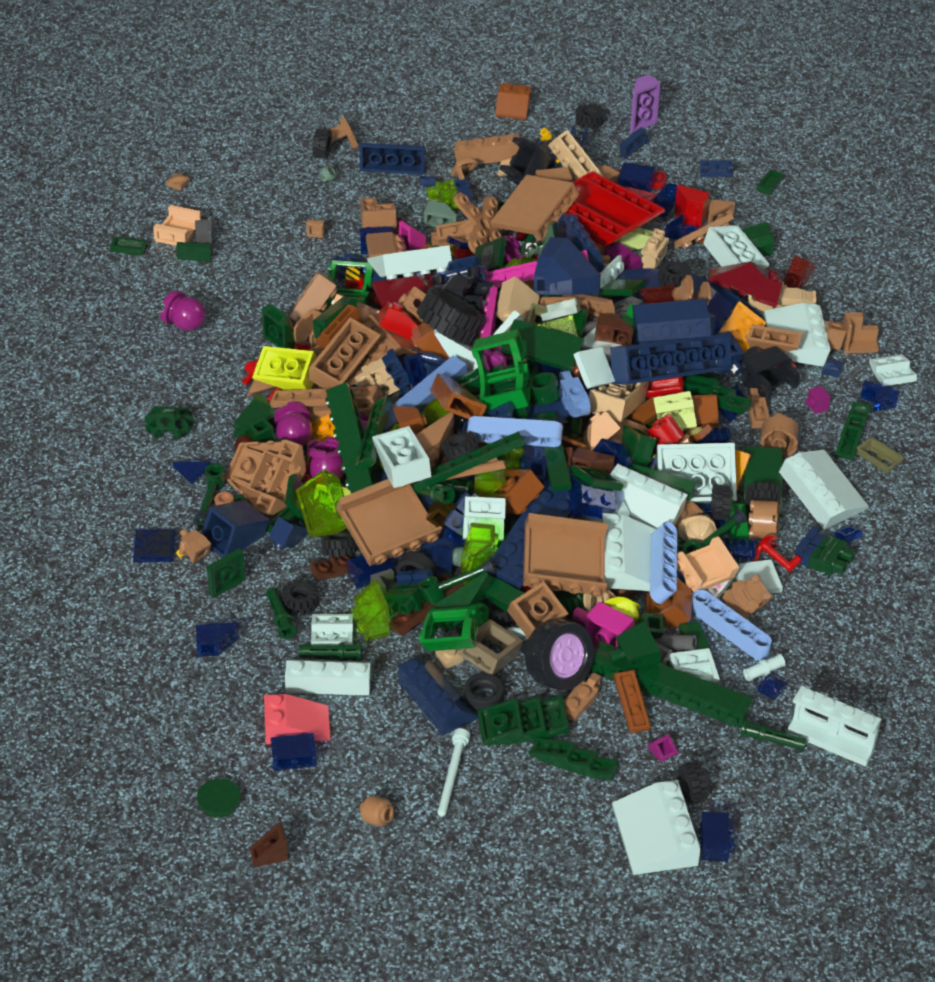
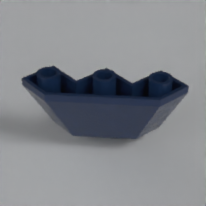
(564, 270)

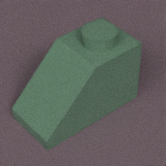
(438, 214)

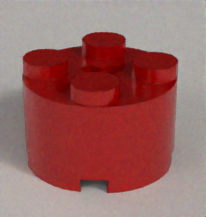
(666, 431)

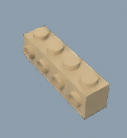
(572, 155)

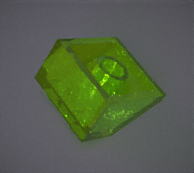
(371, 612)

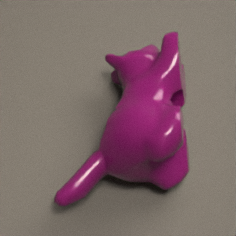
(495, 357)

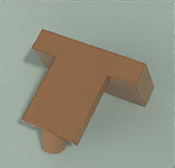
(343, 130)

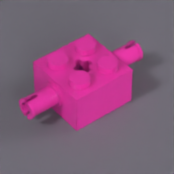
(603, 623)

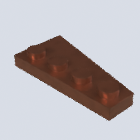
(403, 623)

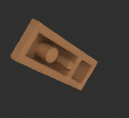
(767, 337)

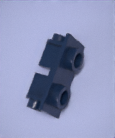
(716, 168)

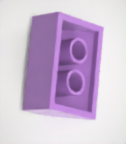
(645, 102)

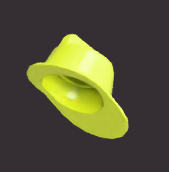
(624, 606)

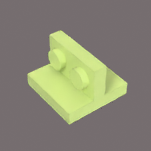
(679, 406)

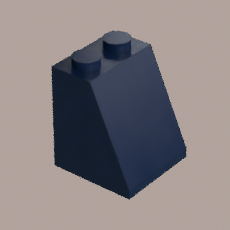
(233, 527)

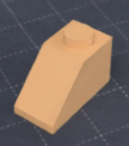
(601, 427)

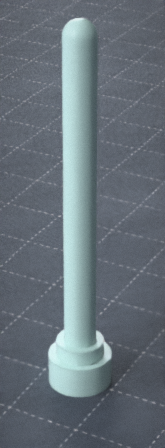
(460, 739)

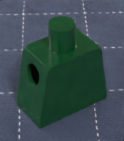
(636, 648)

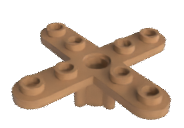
(478, 225)

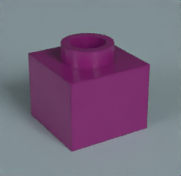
(818, 400)

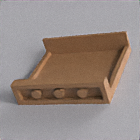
(535, 205)
(386, 521)
(564, 554)

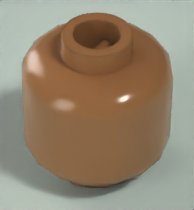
(376, 811)

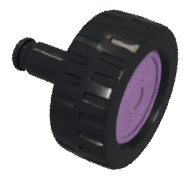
(559, 654)

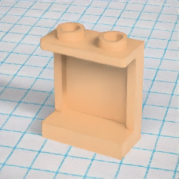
(178, 226)
(707, 566)

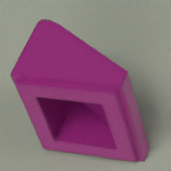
(663, 748)

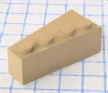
(618, 399)

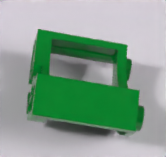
(361, 295)
(521, 395)
(473, 617)

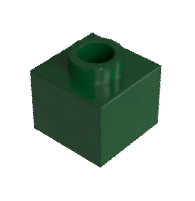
(654, 623)

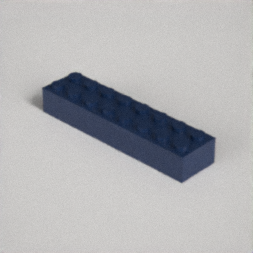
(670, 358)
(510, 554)

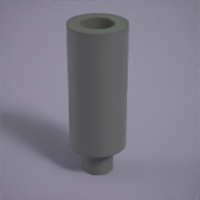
(678, 642)

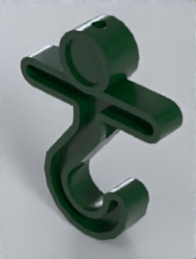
(543, 389)

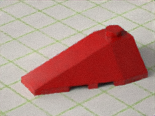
(397, 320)

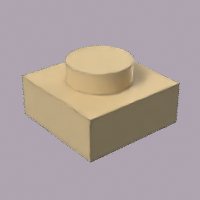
(449, 657)

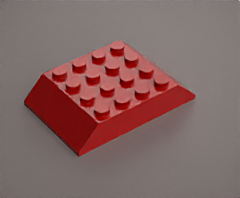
(610, 209)

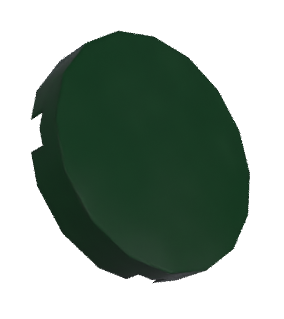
(218, 798)

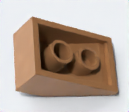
(434, 436)

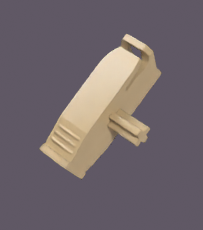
(787, 297)

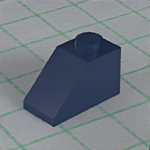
(287, 533)

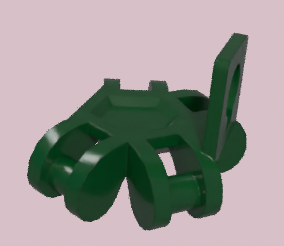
(166, 418)

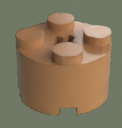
(780, 433)
(763, 518)

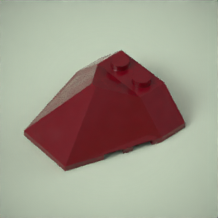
(750, 280)
(393, 289)

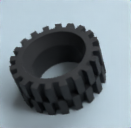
(451, 315)

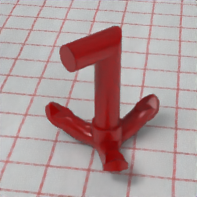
(768, 546)

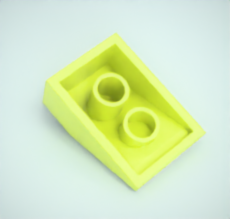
(285, 368)

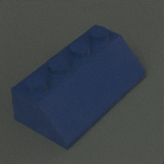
(392, 158)
(571, 228)
(671, 320)
(435, 695)

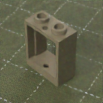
(490, 661)

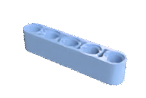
(532, 431)
(663, 562)
(731, 625)

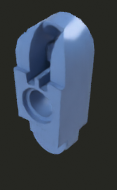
(573, 395)

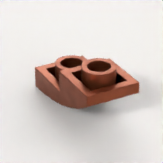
(329, 569)

